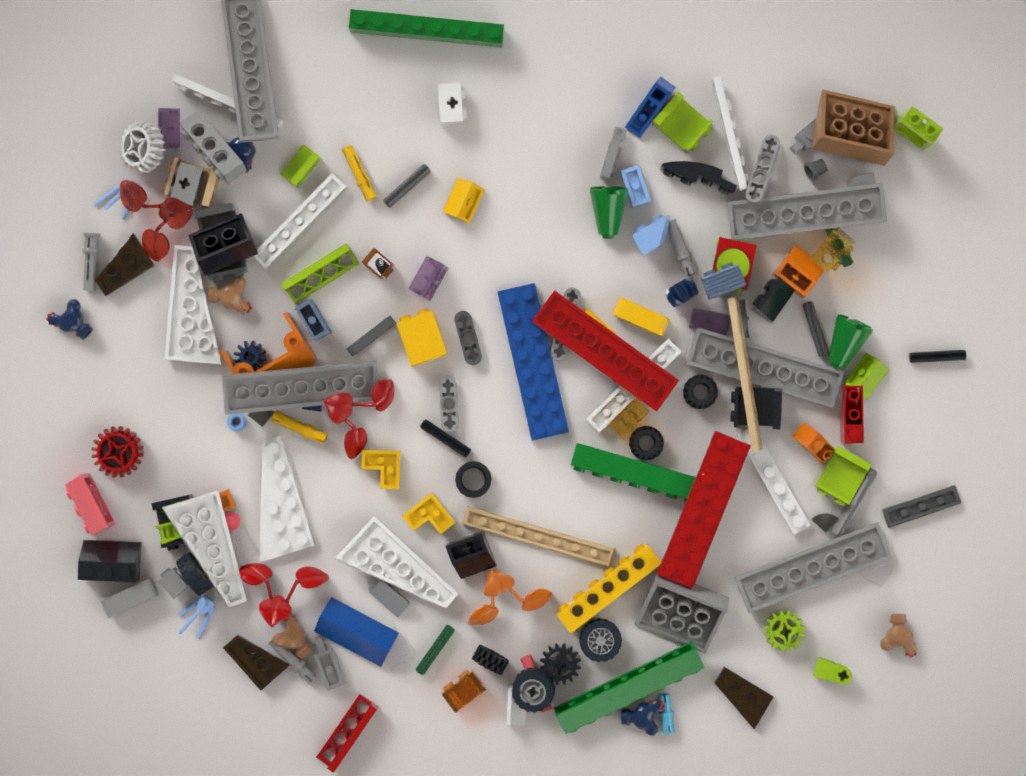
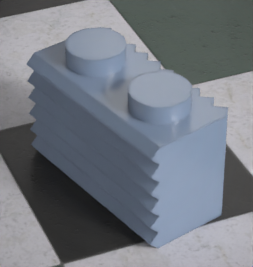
(723, 281)
(313, 320)

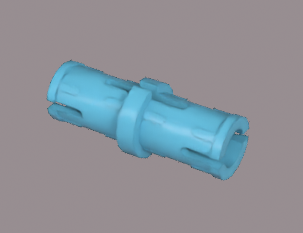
(666, 714)

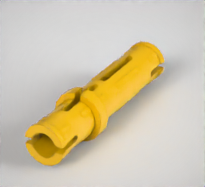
(359, 173)
(305, 430)

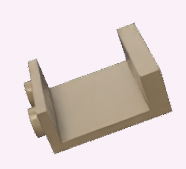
(208, 187)

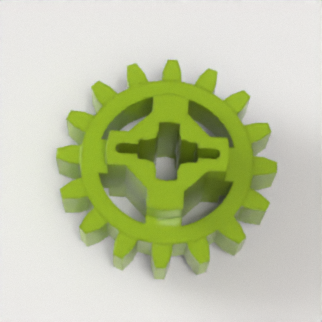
(793, 629)

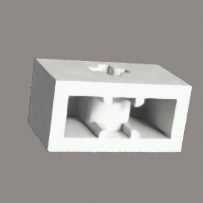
(450, 92)

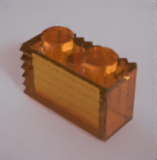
(463, 690)

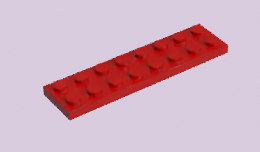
(605, 350)
(703, 509)

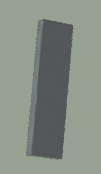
(921, 506)

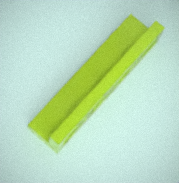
(316, 267)

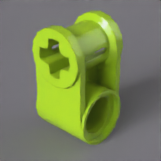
(167, 532)
(829, 670)

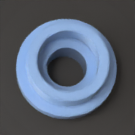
(230, 422)

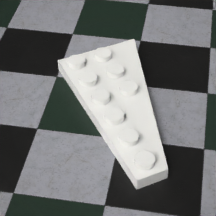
(189, 323)
(283, 517)
(207, 536)
(387, 558)

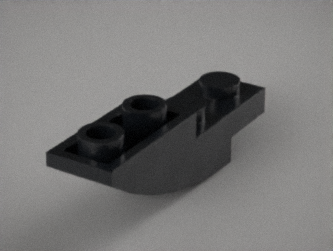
(691, 171)

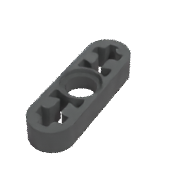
(459, 325)
(371, 336)

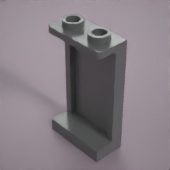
(211, 216)

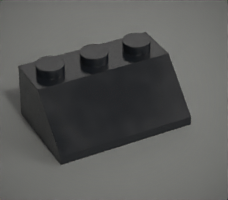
(223, 244)
(109, 561)

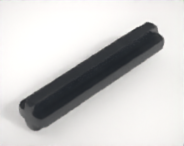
(935, 356)
(445, 438)

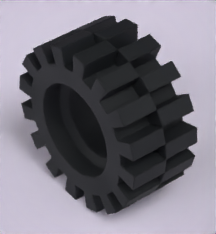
(708, 400)
(649, 454)
(490, 659)

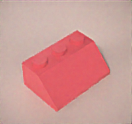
(89, 504)

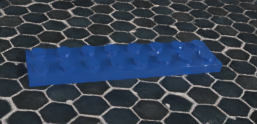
(532, 362)

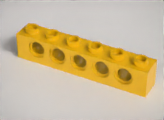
(574, 621)

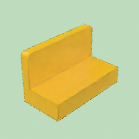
(463, 200)

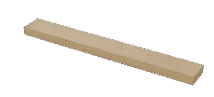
(745, 374)
(538, 536)

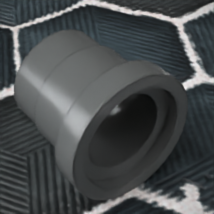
(815, 169)

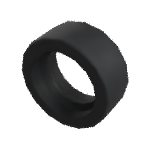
(459, 484)

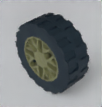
(193, 574)

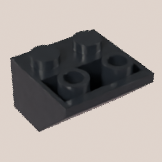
(773, 299)
(471, 554)

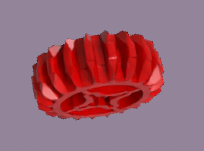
(120, 459)

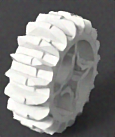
(142, 147)

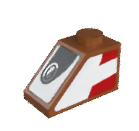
(378, 264)

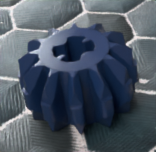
(681, 292)
(253, 350)

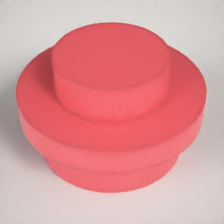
(232, 520)

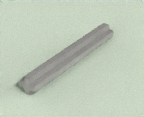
(850, 509)

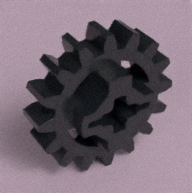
(569, 664)

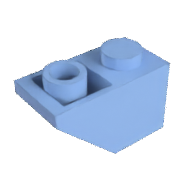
(653, 235)

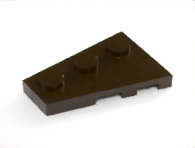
(126, 266)
(255, 661)
(744, 695)

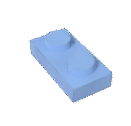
(636, 186)

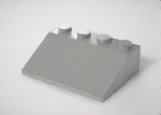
(682, 612)

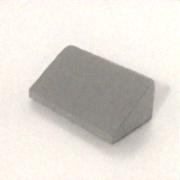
(389, 597)

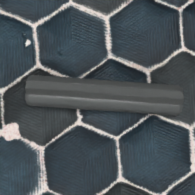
(407, 185)
(815, 329)

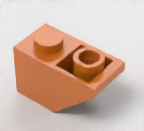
(813, 442)

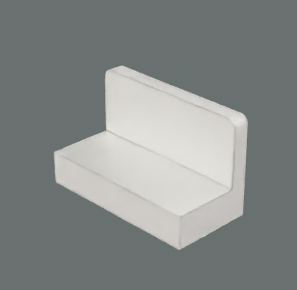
(514, 714)

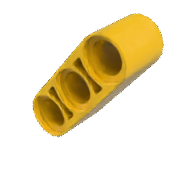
(641, 316)

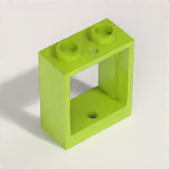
(913, 129)

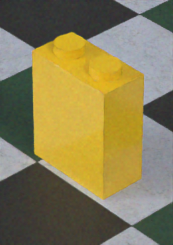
(421, 337)

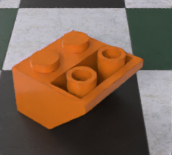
(799, 271)

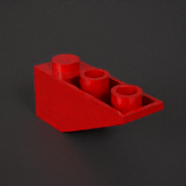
(852, 415)

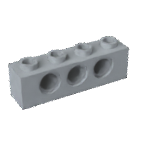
(197, 124)

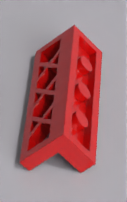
(345, 747)

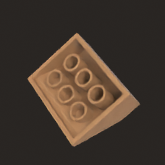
(854, 128)

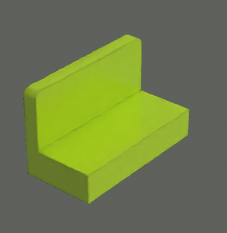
(300, 166)
(868, 373)

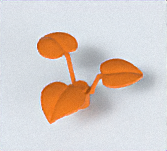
(499, 583)

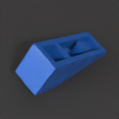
(650, 107)

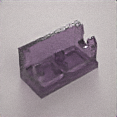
(170, 127)
(428, 278)
(709, 321)

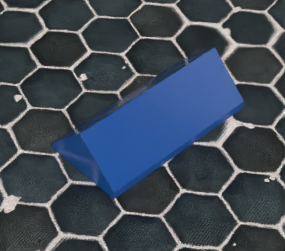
(356, 631)

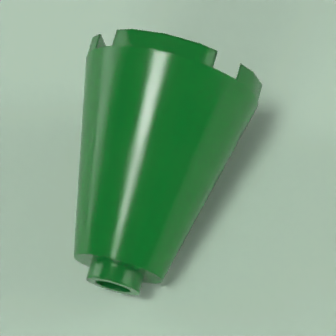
(608, 208)
(847, 340)

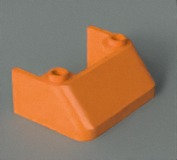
(298, 354)

